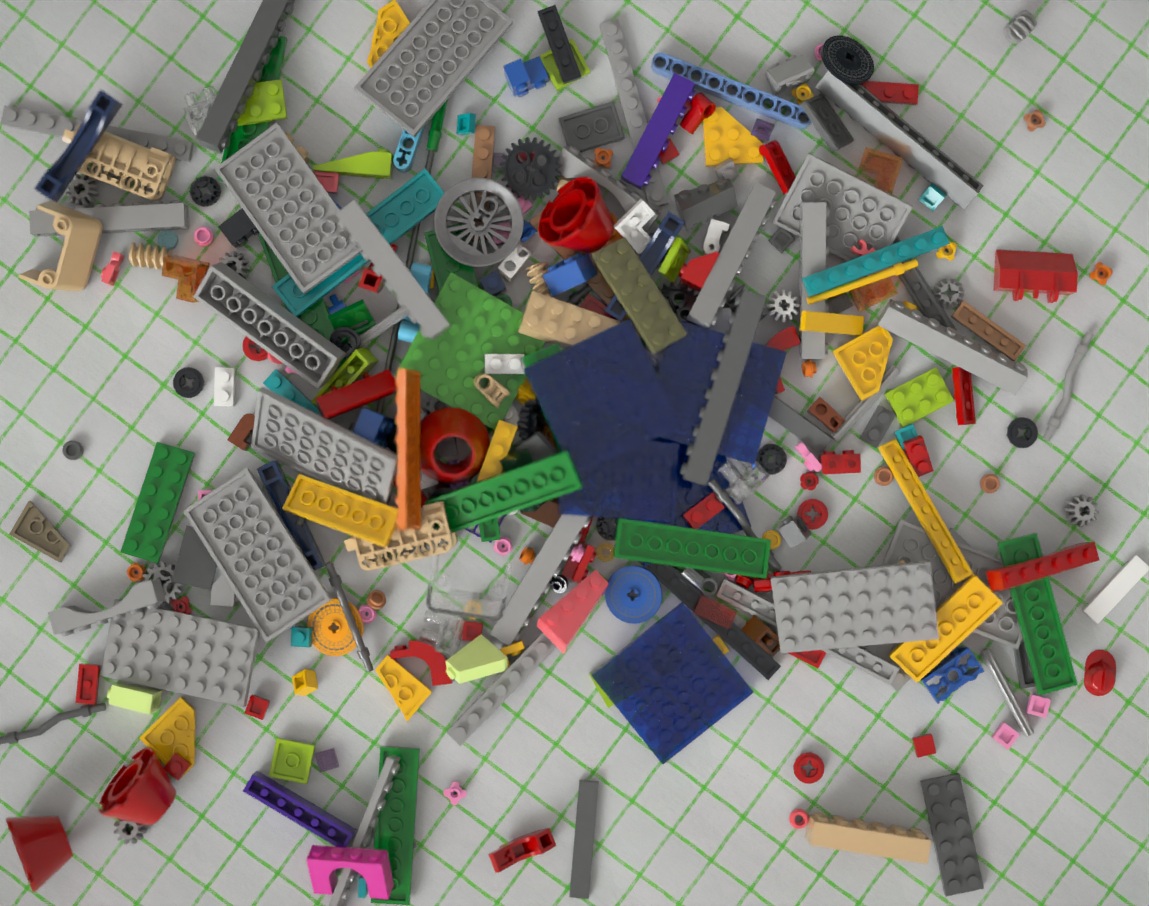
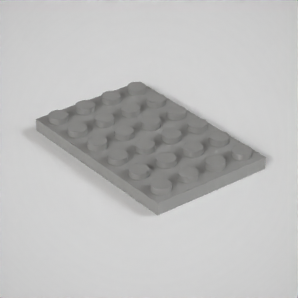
(854, 205)

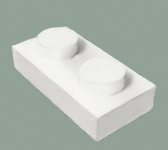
(503, 364)
(224, 387)

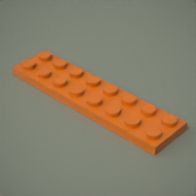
(408, 454)

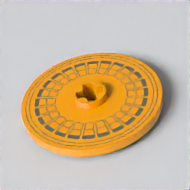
(325, 637)

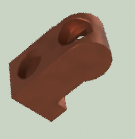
(826, 415)
(242, 432)

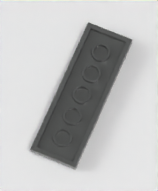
(952, 834)

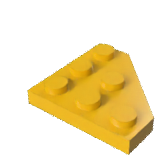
(389, 26)
(729, 139)
(865, 360)
(173, 733)

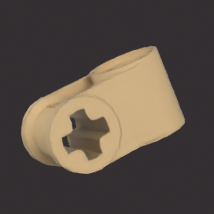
(493, 392)

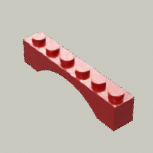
(1034, 569)

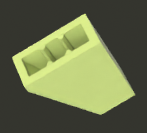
(476, 661)
(135, 697)

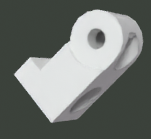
(713, 235)
(514, 262)

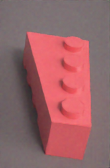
(570, 613)

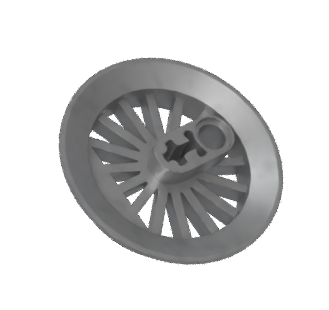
(461, 250)

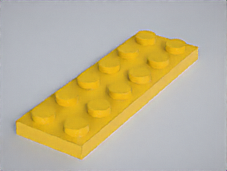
(342, 510)
(955, 621)

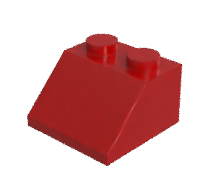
(697, 271)

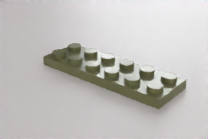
(639, 295)

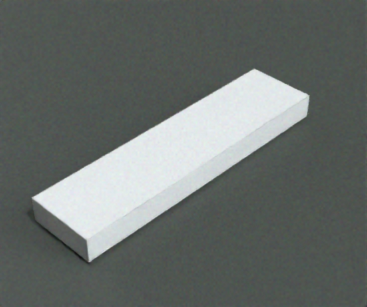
(1116, 589)

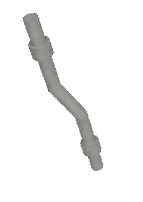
(1080, 351)

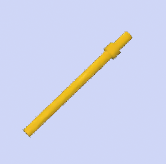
(897, 269)

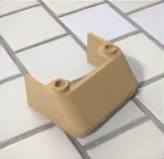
(78, 250)

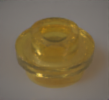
(599, 552)

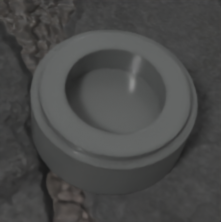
(73, 450)

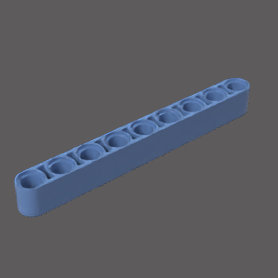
(741, 89)

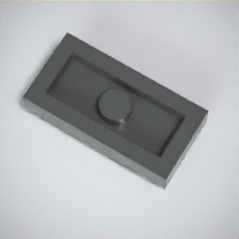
(877, 426)

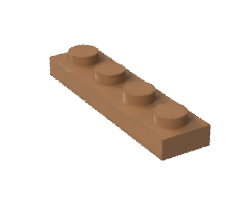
(988, 331)

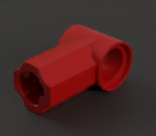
(700, 108)

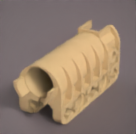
(127, 160)
(408, 538)

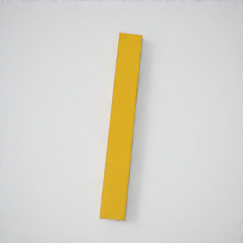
(925, 510)

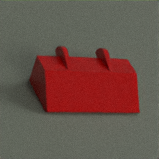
(1035, 274)
(356, 394)

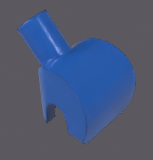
(528, 231)
(337, 305)

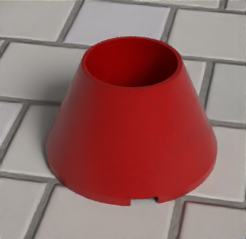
(577, 217)
(453, 422)
(139, 791)
(40, 846)

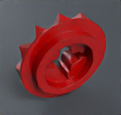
(251, 352)
(818, 507)
(815, 774)

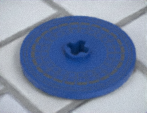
(644, 584)

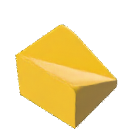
(304, 682)

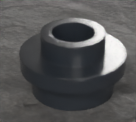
(562, 581)

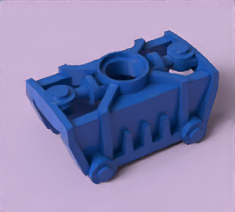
(948, 664)

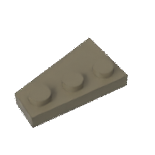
(39, 533)

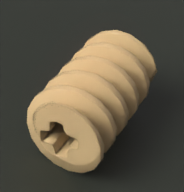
(147, 257)
(537, 272)

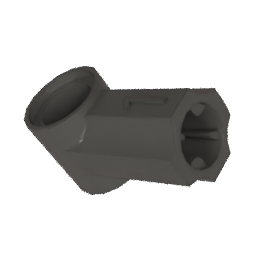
(698, 578)

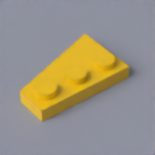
(403, 685)

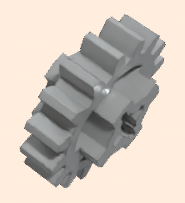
(158, 573)

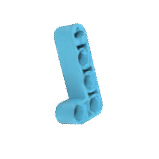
(410, 152)
(422, 274)

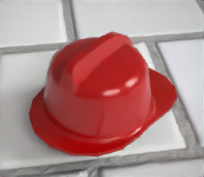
(1100, 673)

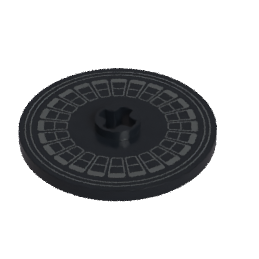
(847, 60)

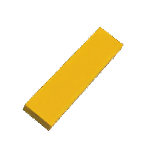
(831, 323)

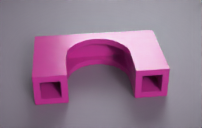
(370, 863)

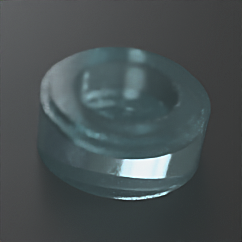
(168, 239)

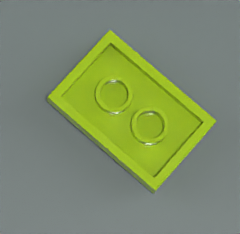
(265, 104)
(919, 397)

